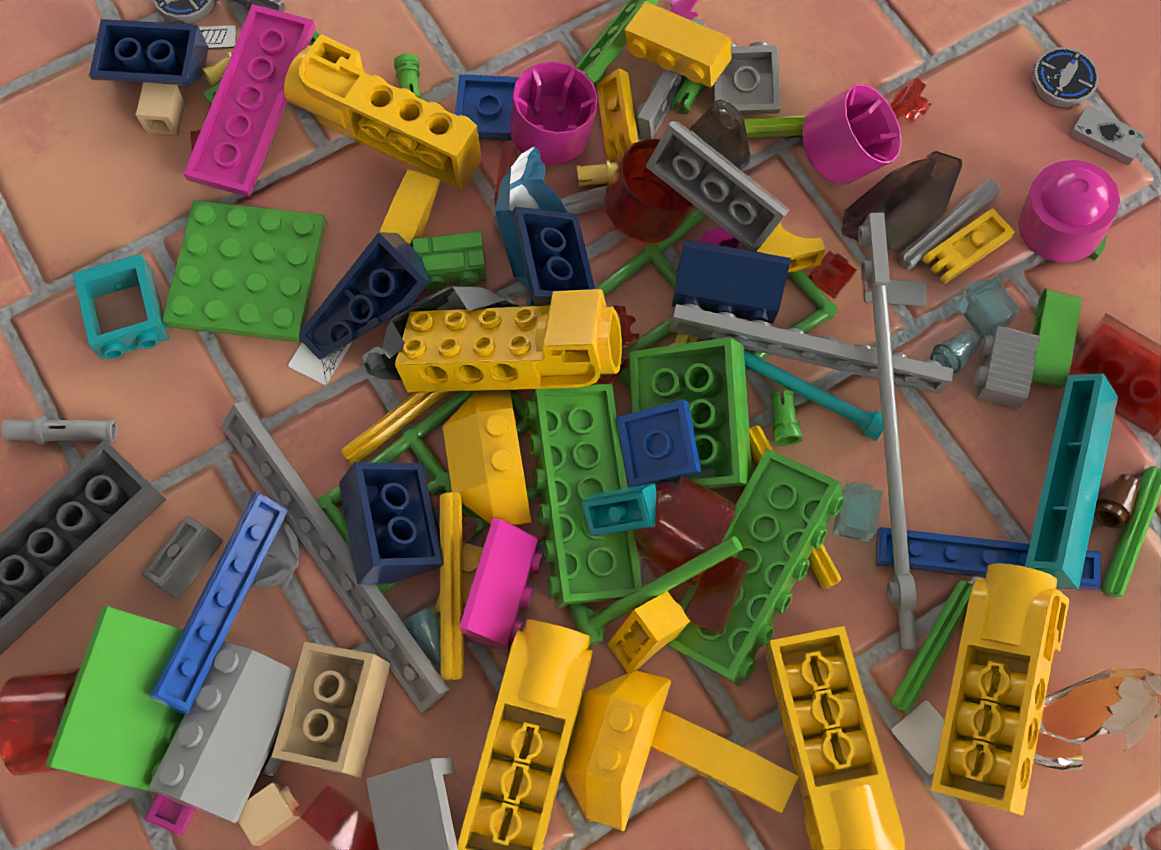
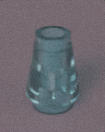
(956, 350)
(426, 631)

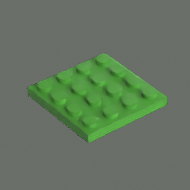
(245, 271)

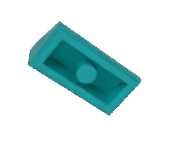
(621, 509)

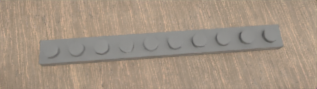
(334, 558)

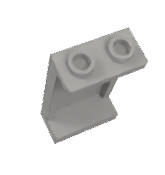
(413, 807)

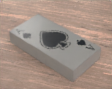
(1108, 135)

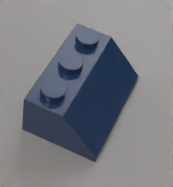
(148, 52)
(552, 252)
(730, 280)
(389, 521)

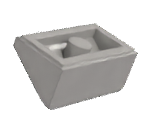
(182, 557)

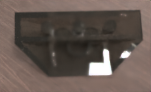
(908, 198)

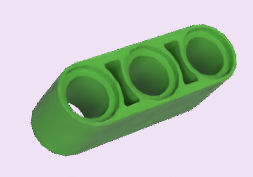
(1056, 326)

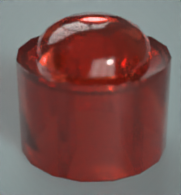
(641, 201)
(686, 524)
(31, 717)

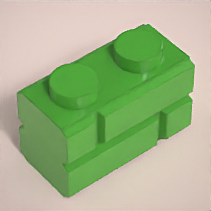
(452, 259)

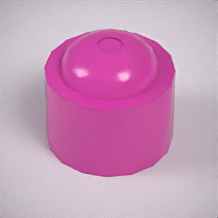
(553, 111)
(851, 135)
(1068, 210)

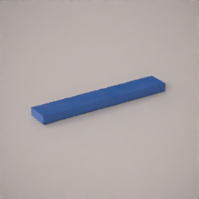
(969, 555)
(218, 604)

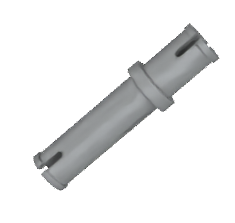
(45, 430)

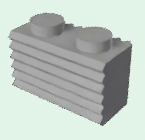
(1006, 367)

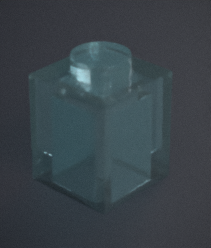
(988, 306)
(859, 512)

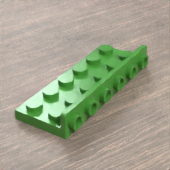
(576, 457)
(778, 526)

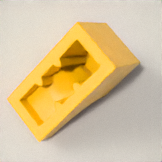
(802, 251)
(648, 631)

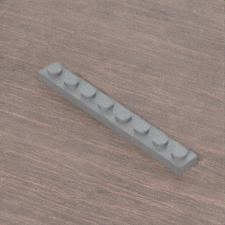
(798, 346)

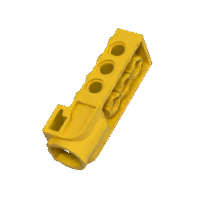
(419, 133)
(512, 346)
(1000, 687)
(527, 739)
(833, 743)

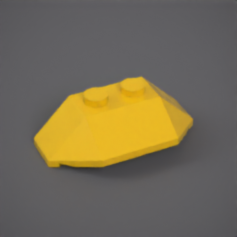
(487, 458)
(613, 744)

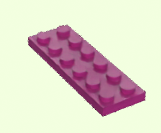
(248, 101)

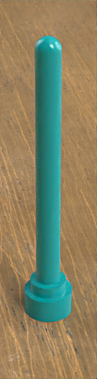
(868, 421)

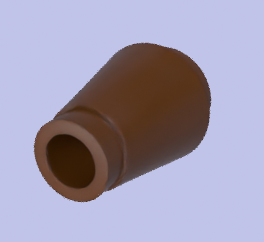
(1117, 502)

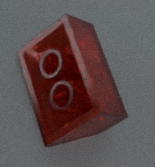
(1131, 367)

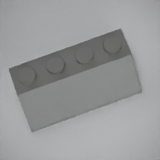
(716, 186)
(226, 733)

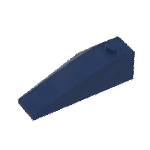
(371, 292)

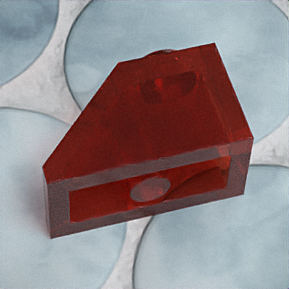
(341, 821)

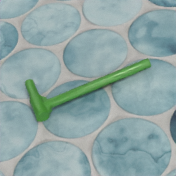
(591, 622)

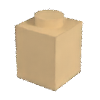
(160, 108)
(269, 813)

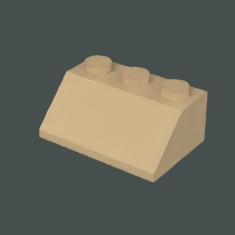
(332, 709)

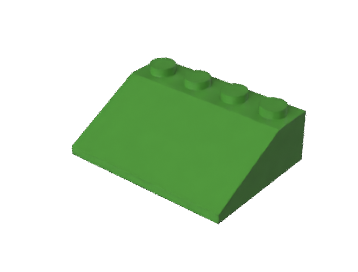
(714, 385)
(109, 720)

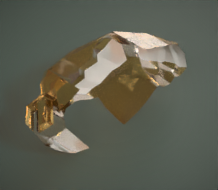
(1102, 704)

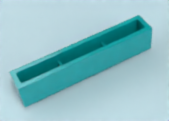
(1073, 479)

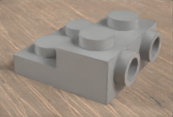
(750, 80)

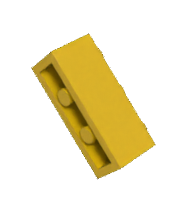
(678, 44)

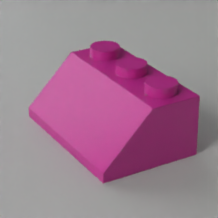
(501, 586)

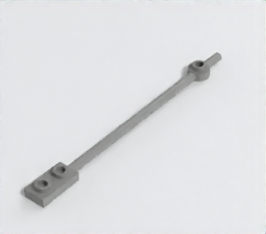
(876, 272)

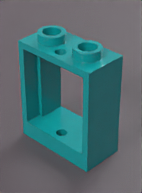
(113, 278)

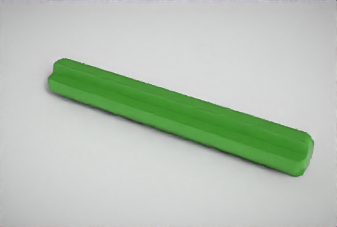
(1133, 534)
(932, 649)

